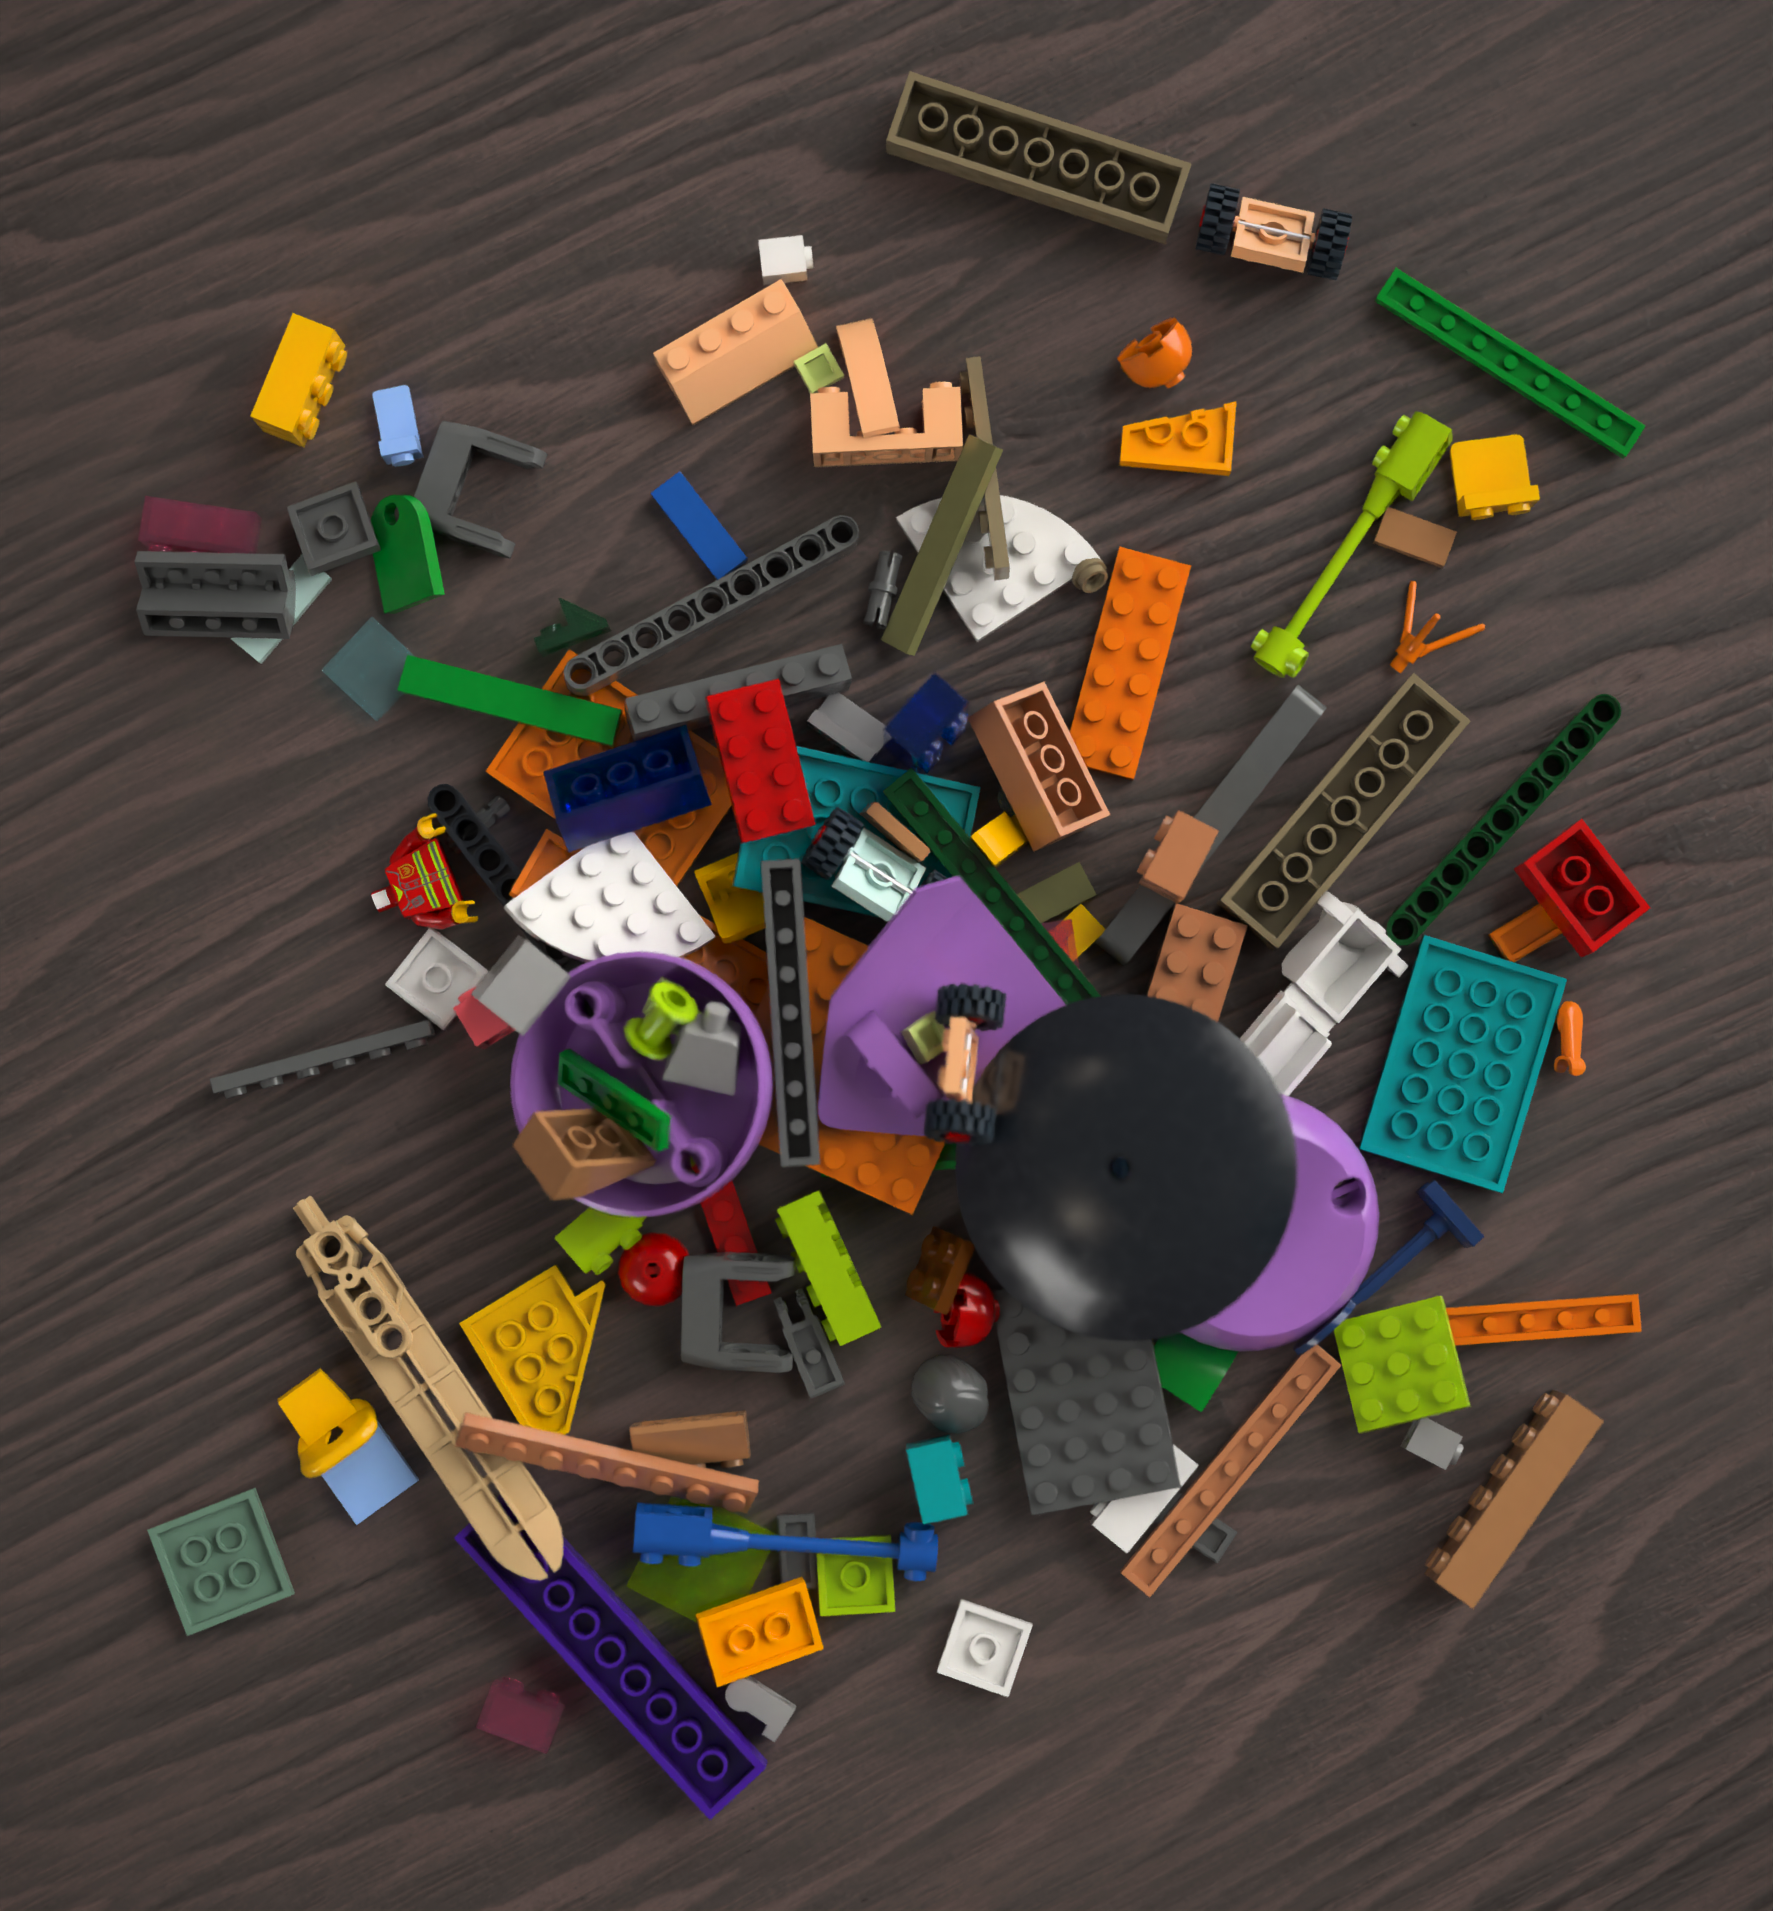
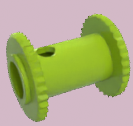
(670, 1007)

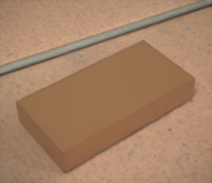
(1414, 537)
(895, 831)

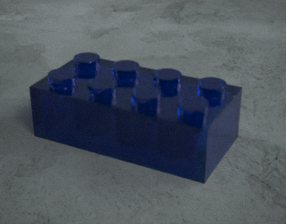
(926, 724)
(627, 788)

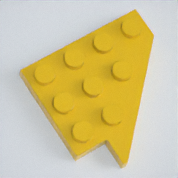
(538, 1347)

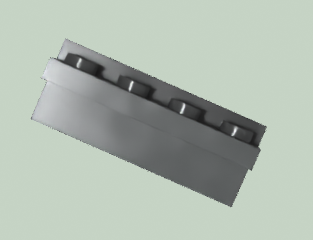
(215, 594)

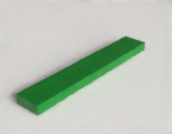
(510, 700)

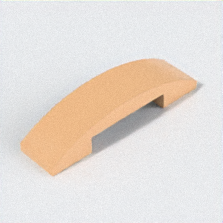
(868, 378)

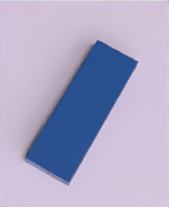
(699, 526)

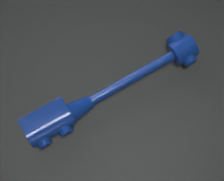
(692, 1535)

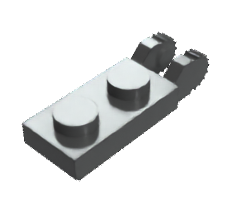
(810, 1348)

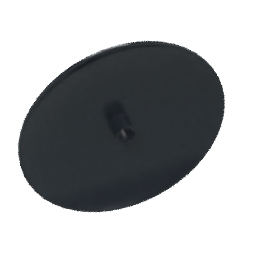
(1203, 1152)

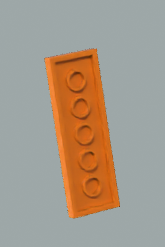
(1127, 661)

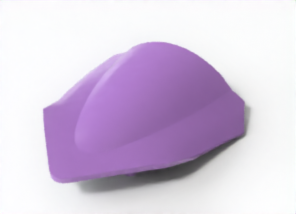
(930, 942)

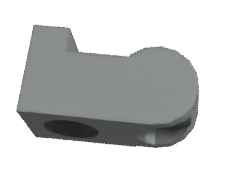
(761, 1702)

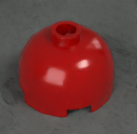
(636, 1273)
(970, 1314)

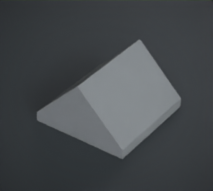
(521, 985)

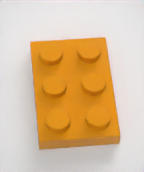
(759, 1631)

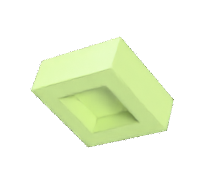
(818, 368)
(925, 1038)

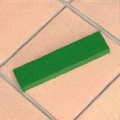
(614, 1100)

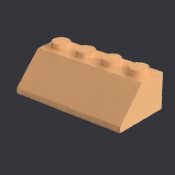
(735, 352)

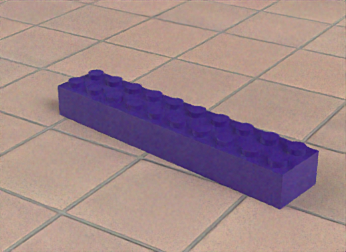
(629, 1672)

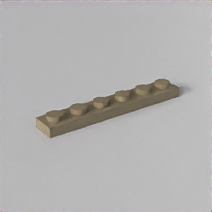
(992, 518)

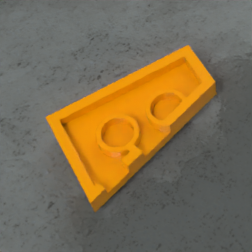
(1182, 443)

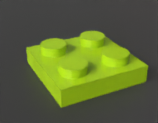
(855, 1582)

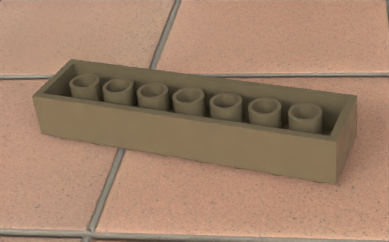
(1037, 157)
(1343, 812)

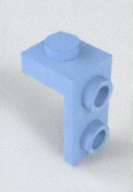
(397, 426)

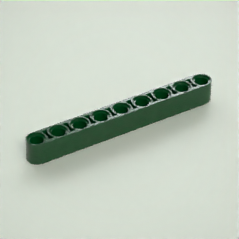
(1514, 808)

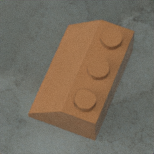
(695, 1439)

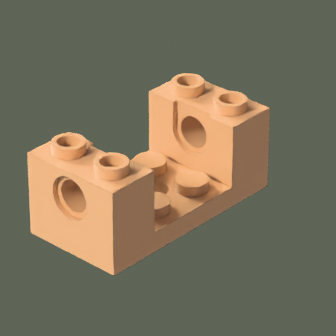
(937, 443)

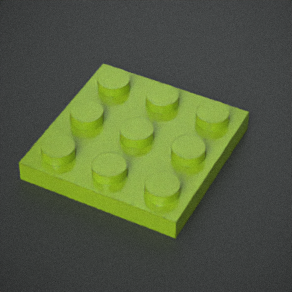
(1401, 1365)

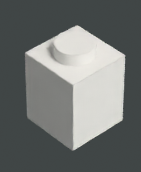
(785, 259)

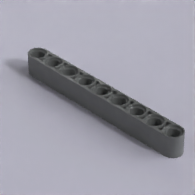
(721, 590)
(1220, 812)

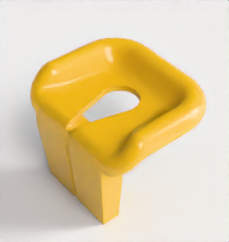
(317, 1408)

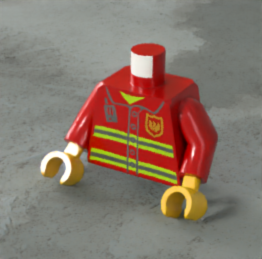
(423, 881)

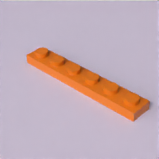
(1545, 1319)

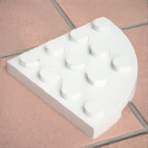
(1040, 556)
(610, 903)

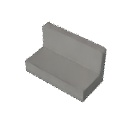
(848, 727)

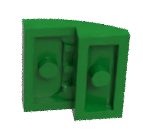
(1191, 1368)

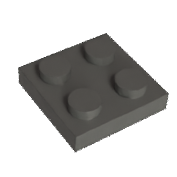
(333, 528)

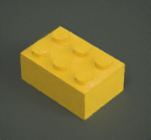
(299, 380)

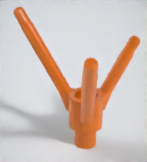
(1411, 646)

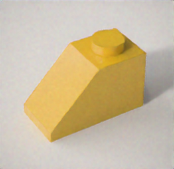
(1000, 838)

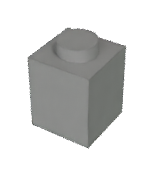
(1433, 1442)

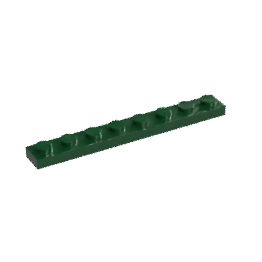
(964, 859)

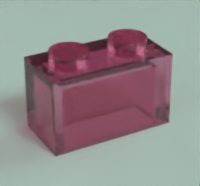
(521, 1715)

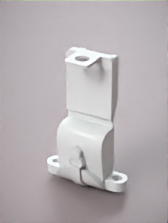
(1327, 978)

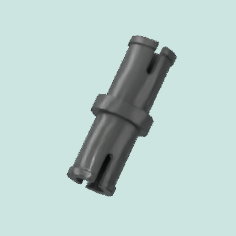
(882, 589)

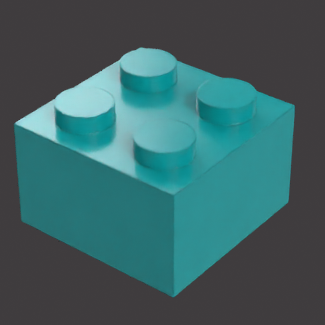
(937, 1480)

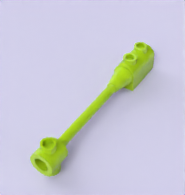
(1399, 472)
(597, 1235)

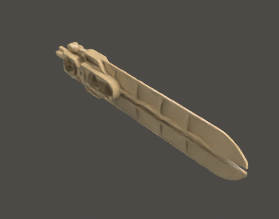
(411, 1402)

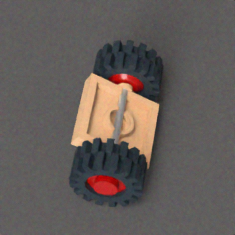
(1273, 233)
(963, 1010)

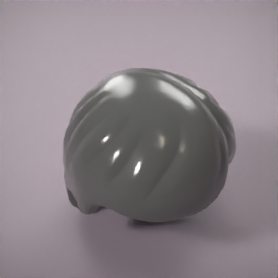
(950, 1394)

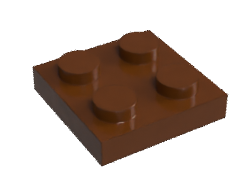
(939, 1270)

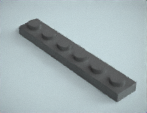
(308, 1064)

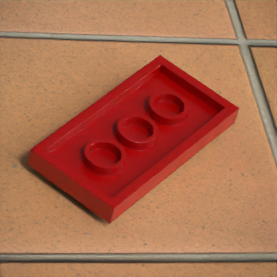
(760, 760)

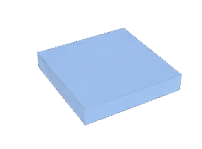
(370, 1476)

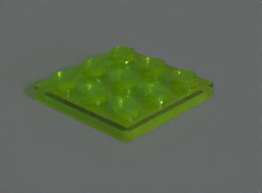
(710, 1584)

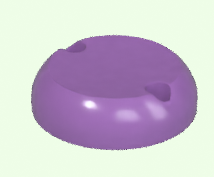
(705, 1124)
(1322, 1250)

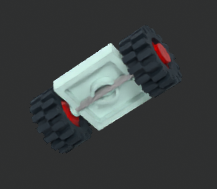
(872, 868)

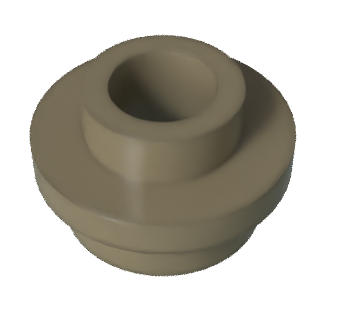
(1090, 575)

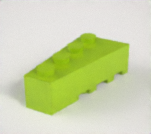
(828, 1267)

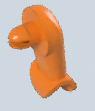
(1570, 1025)

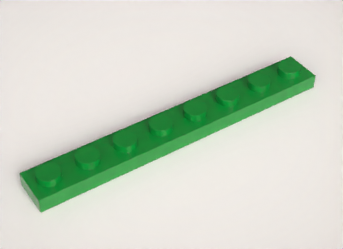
(1510, 363)

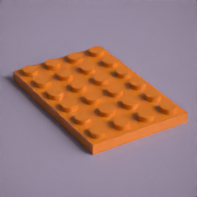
(533, 750)

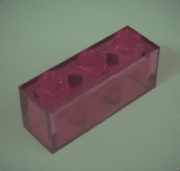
(197, 527)

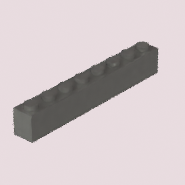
(790, 1013)

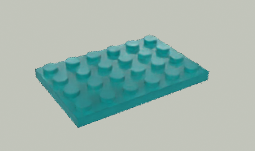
(849, 785)
(1462, 1064)

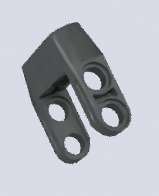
(446, 474)
(704, 1311)

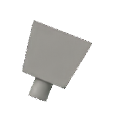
(706, 1052)

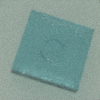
(370, 668)

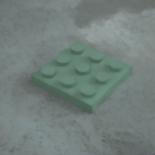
(221, 1561)

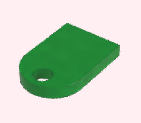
(408, 556)

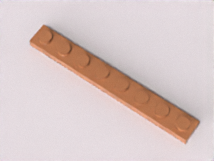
(606, 1463)
(1229, 1469)

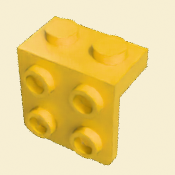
(1492, 477)
(734, 909)

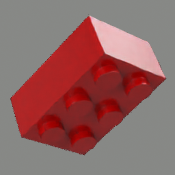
(1581, 888)

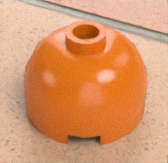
(1159, 356)

